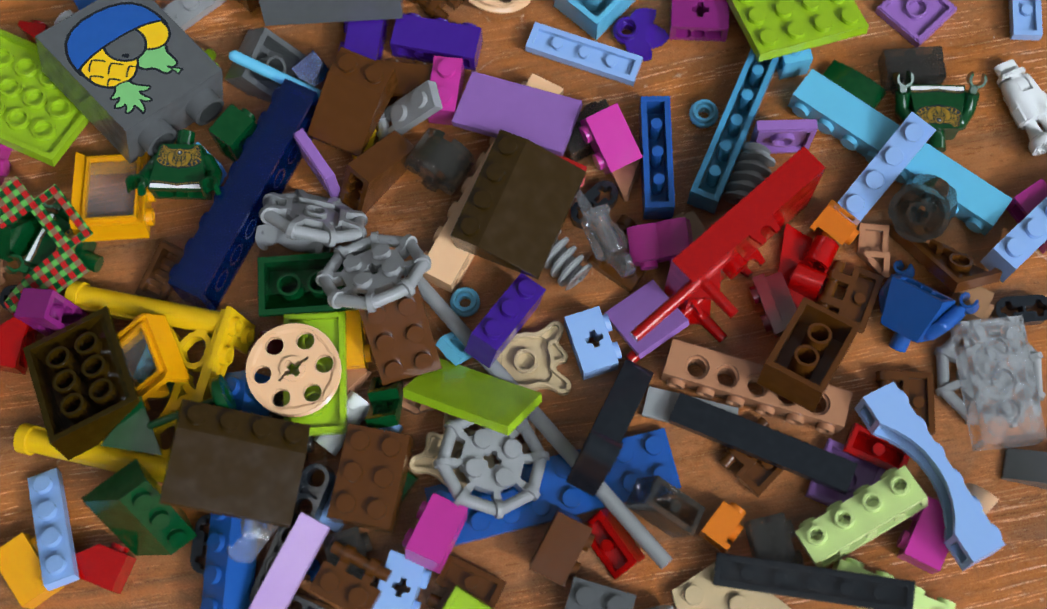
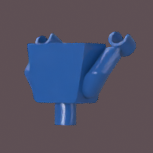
(917, 310)

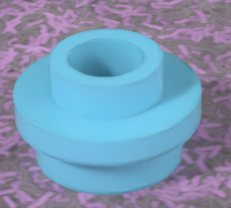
(703, 106)
(465, 293)

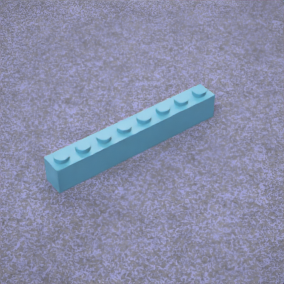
(867, 131)

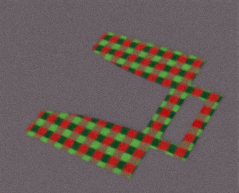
(64, 264)

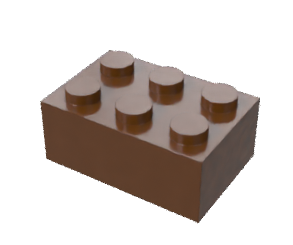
(401, 339)
(808, 354)
(371, 478)

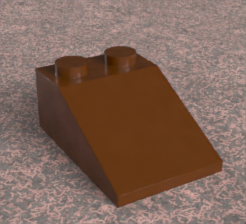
(352, 101)

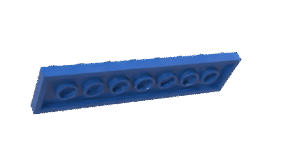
(640, 457)

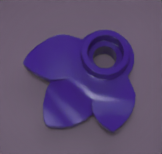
(644, 33)

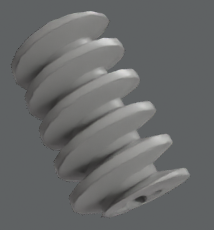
(748, 171)
(565, 265)

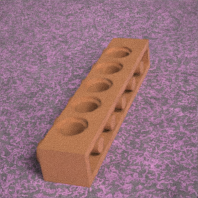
(834, 402)

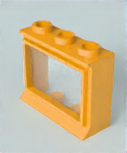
(103, 200)
(152, 356)

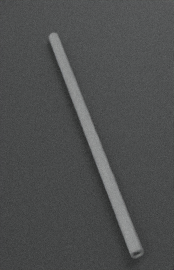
(551, 432)

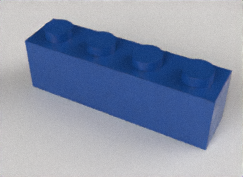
(657, 158)

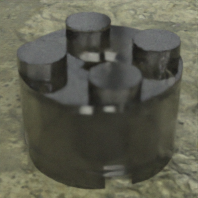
(439, 162)
(924, 191)

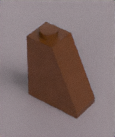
(374, 172)

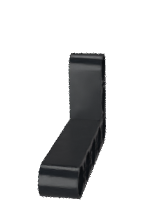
(609, 428)
(318, 498)

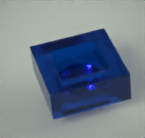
(311, 69)

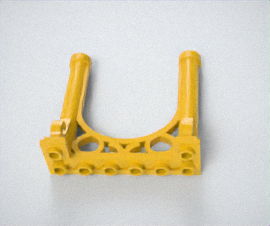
(219, 329)

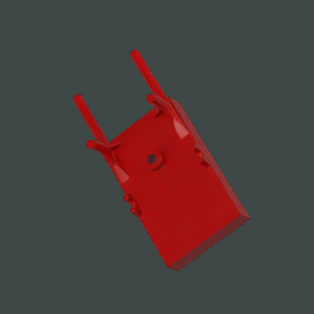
(731, 244)

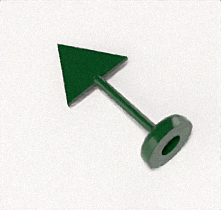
(137, 431)

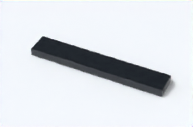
(763, 443)
(813, 583)

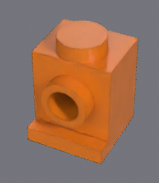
(837, 223)
(723, 526)

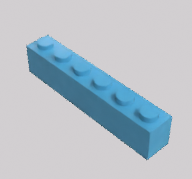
(731, 133)

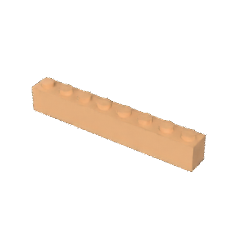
(447, 261)

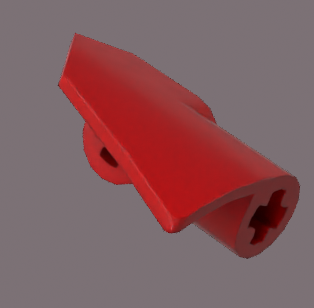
(805, 263)

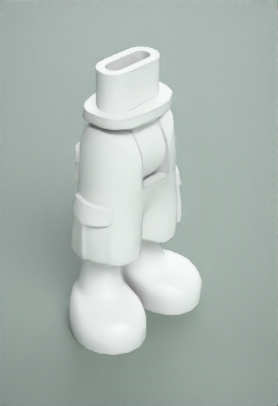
(1025, 102)

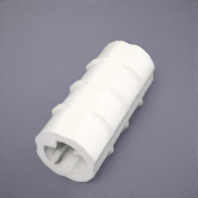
(357, 411)

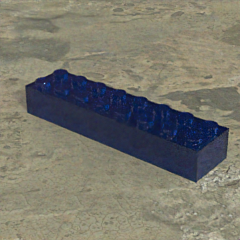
(231, 224)

